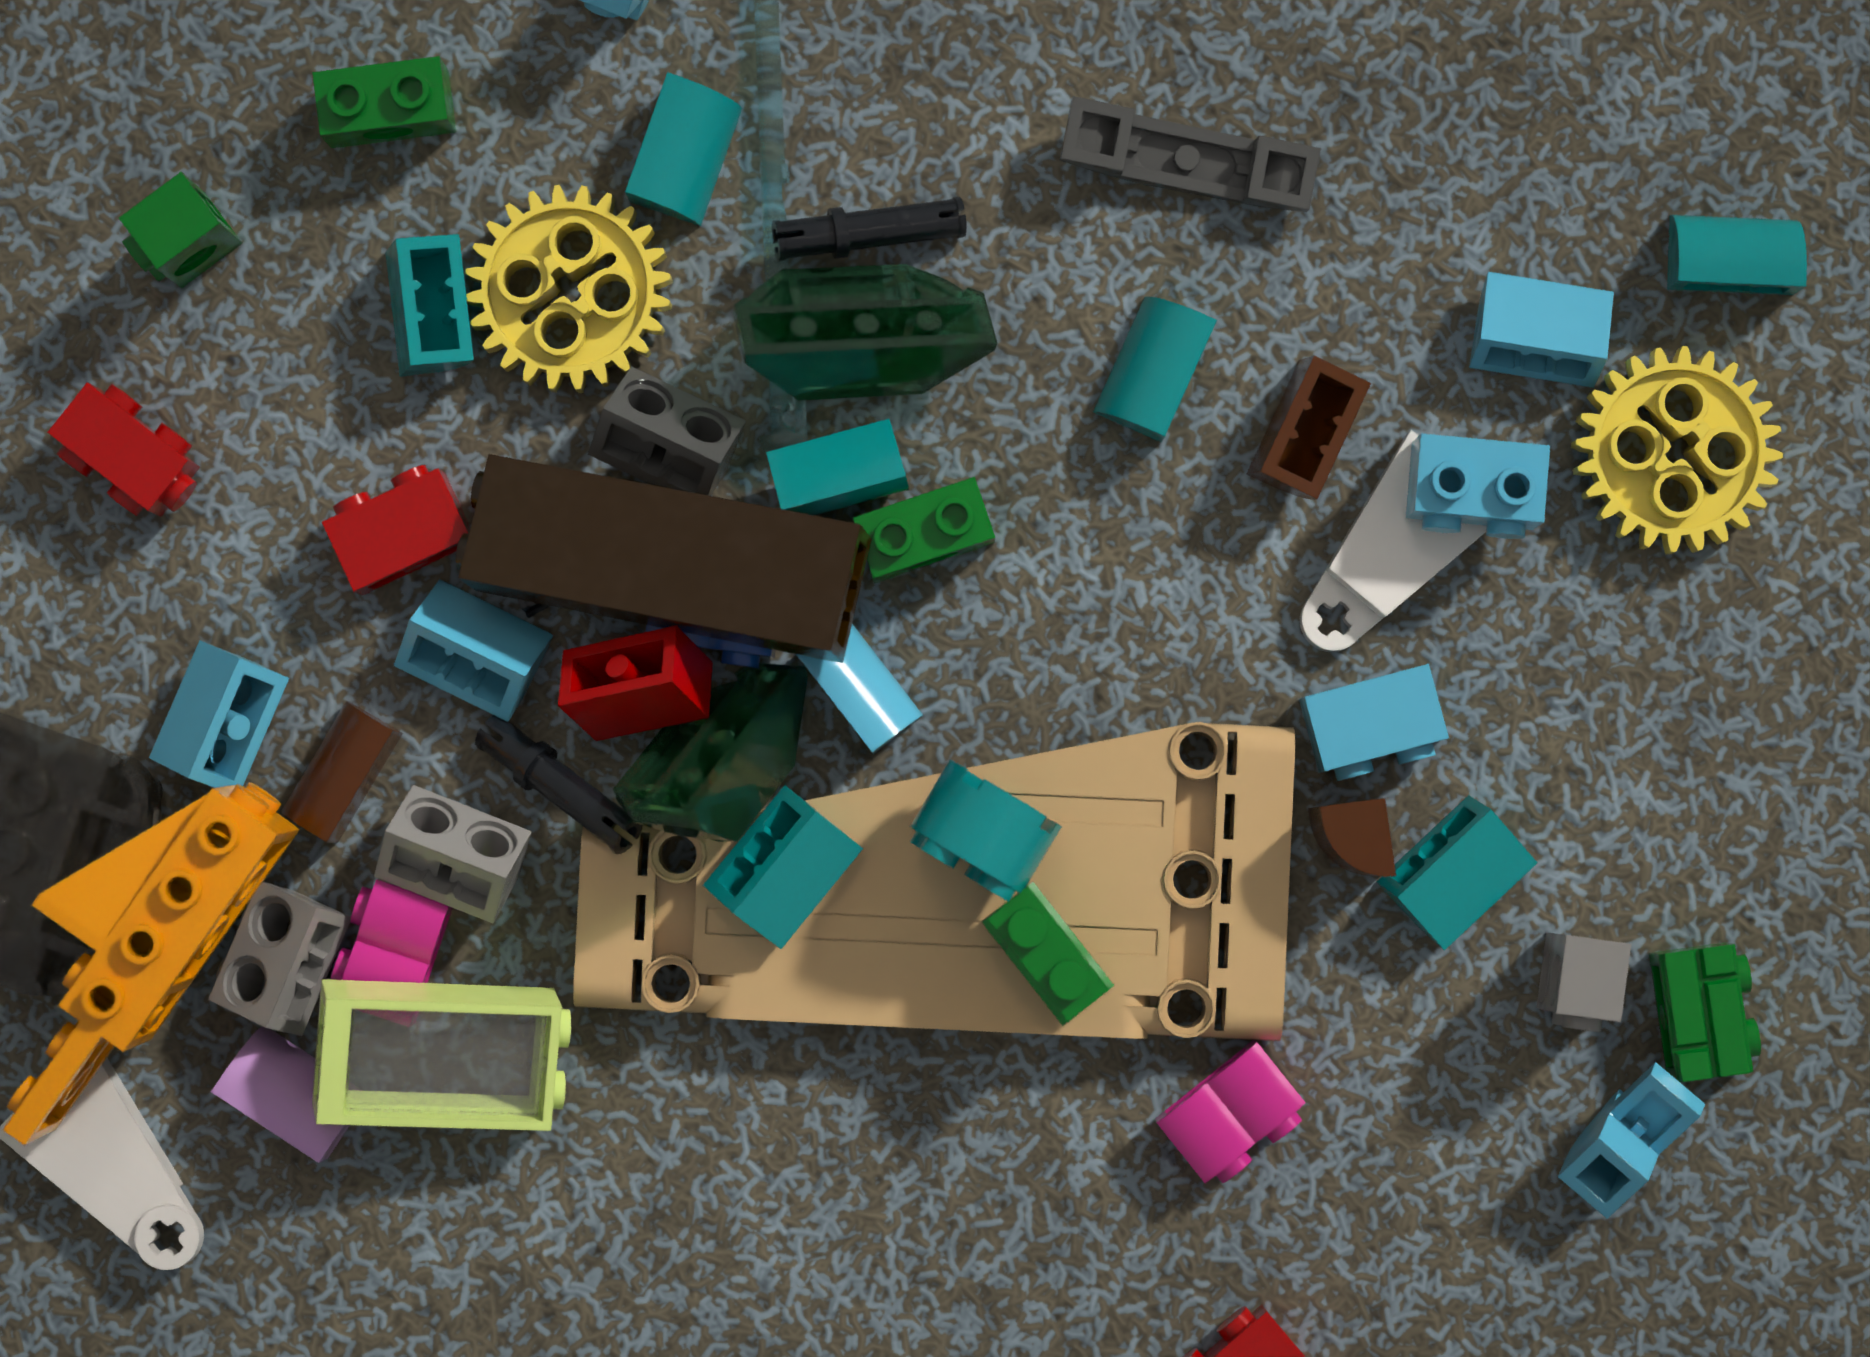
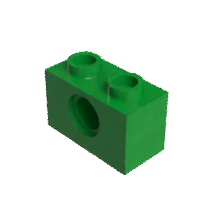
(384, 102)
(177, 232)
(926, 529)

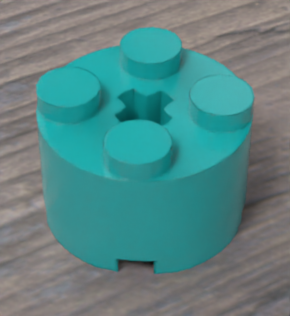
(985, 828)

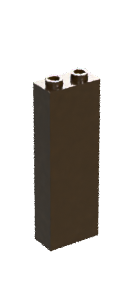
(664, 557)

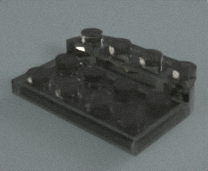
(58, 813)

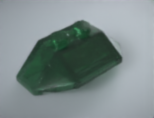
(861, 331)
(722, 769)

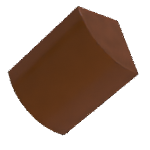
(1308, 428)
(341, 773)
(1355, 836)

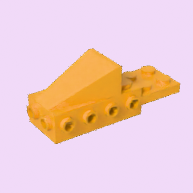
(154, 922)

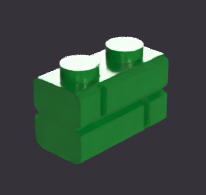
(1047, 953)
(1704, 1011)

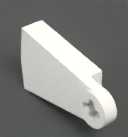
(1380, 559)
(116, 1170)

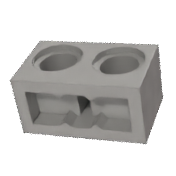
(452, 853)
(286, 961)
(1583, 981)

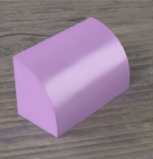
(274, 1087)

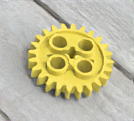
(535, 243)
(1718, 411)

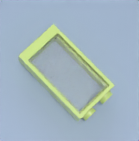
(439, 1055)

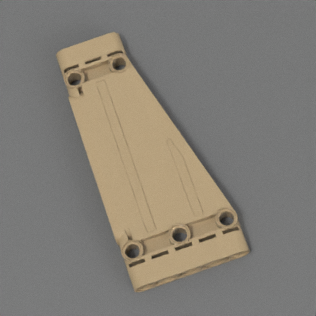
(906, 933)

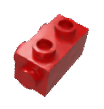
(143, 464)

